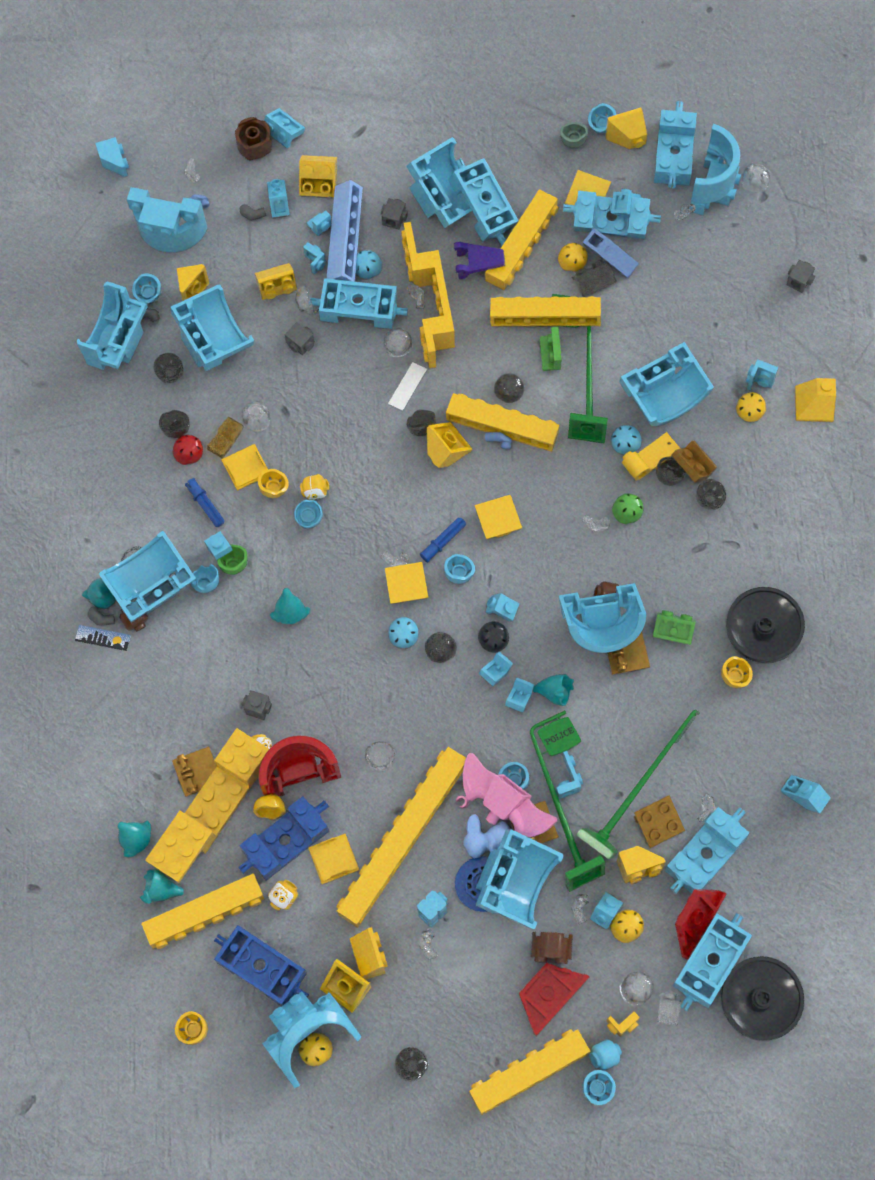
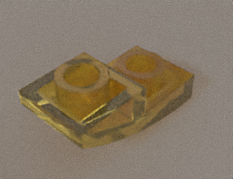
(226, 437)

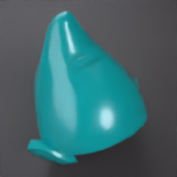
(99, 594)
(289, 608)
(555, 688)
(134, 837)
(159, 887)

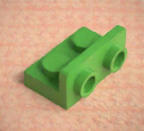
(551, 350)
(674, 627)

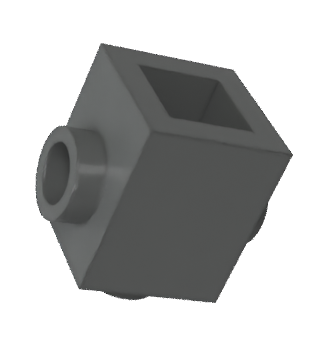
(394, 213)
(800, 276)
(299, 338)
(256, 705)

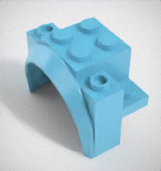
(116, 329)
(297, 1021)

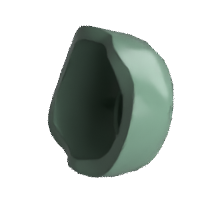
(574, 138)

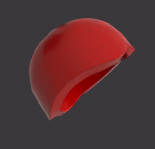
(188, 445)

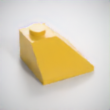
(627, 129)
(816, 400)
(445, 444)

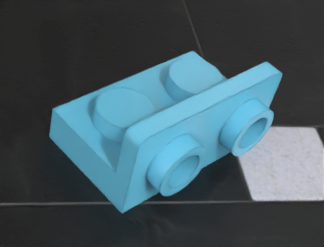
(283, 127)
(762, 373)

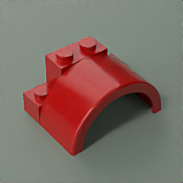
(296, 763)

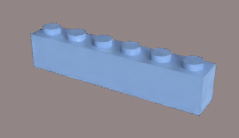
(344, 231)

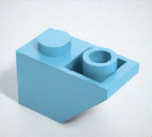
(111, 156)
(806, 793)

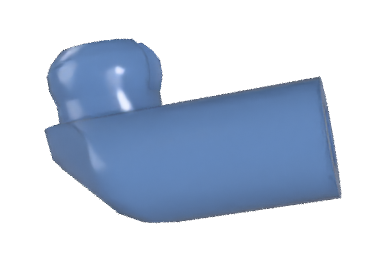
(204, 200)
(500, 437)

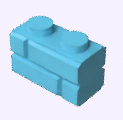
(432, 908)

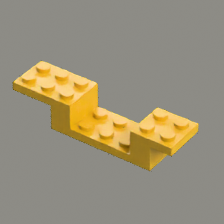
(426, 270)
(211, 808)

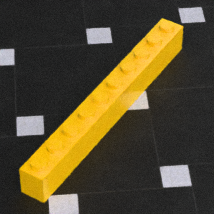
(402, 837)

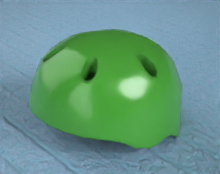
(631, 504)
(236, 564)

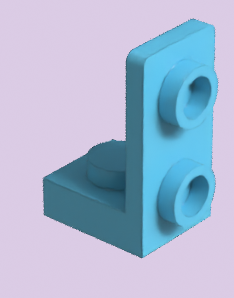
(278, 198)
(622, 202)
(566, 787)

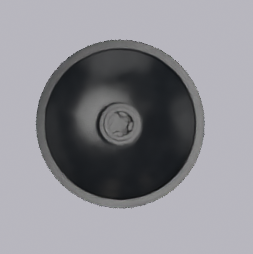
(765, 624)
(762, 998)

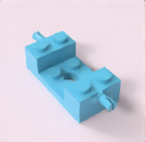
(675, 132)
(591, 213)
(493, 215)
(378, 302)
(720, 835)
(699, 978)

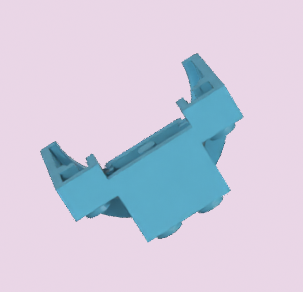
(721, 177)
(432, 185)
(161, 219)
(212, 331)
(663, 393)
(147, 577)
(601, 621)
(515, 877)

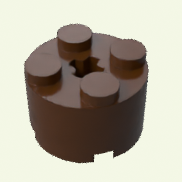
(253, 138)
(551, 946)

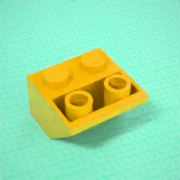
(317, 176)
(276, 281)
(638, 863)
(367, 955)

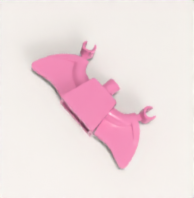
(503, 799)

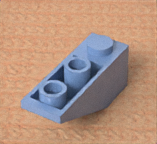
(610, 252)

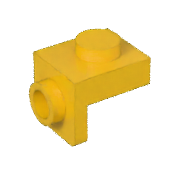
(628, 1024)

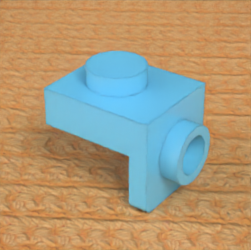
(320, 223)
(316, 255)
(218, 545)
(502, 606)
(496, 669)
(519, 695)
(606, 910)

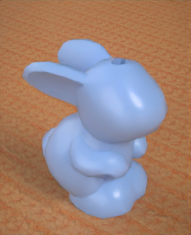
(478, 842)

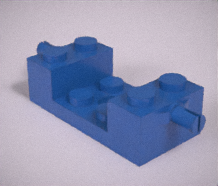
(301, 824)
(277, 980)

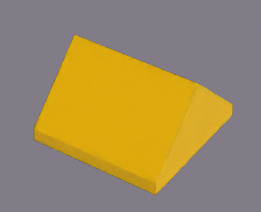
(192, 280)
(345, 986)

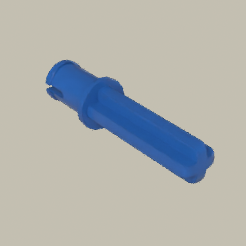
(200, 496)
(437, 544)

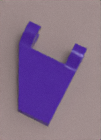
(479, 258)

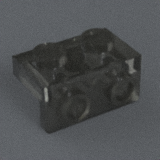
(594, 278)

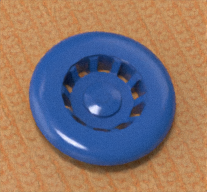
(461, 882)

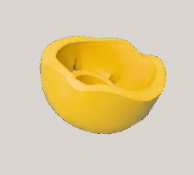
(575, 253)
(751, 405)
(273, 487)
(735, 675)
(269, 806)
(629, 922)
(195, 1030)
(313, 1049)

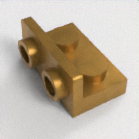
(694, 462)

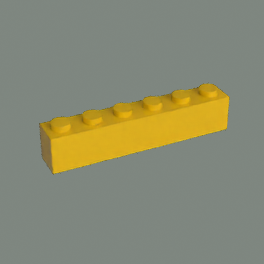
(523, 237)
(546, 311)
(495, 418)
(203, 911)
(529, 1072)

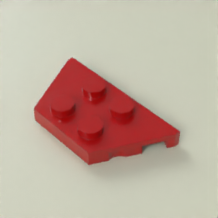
(696, 918)
(549, 993)

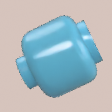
(605, 1055)

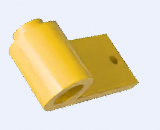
(647, 459)

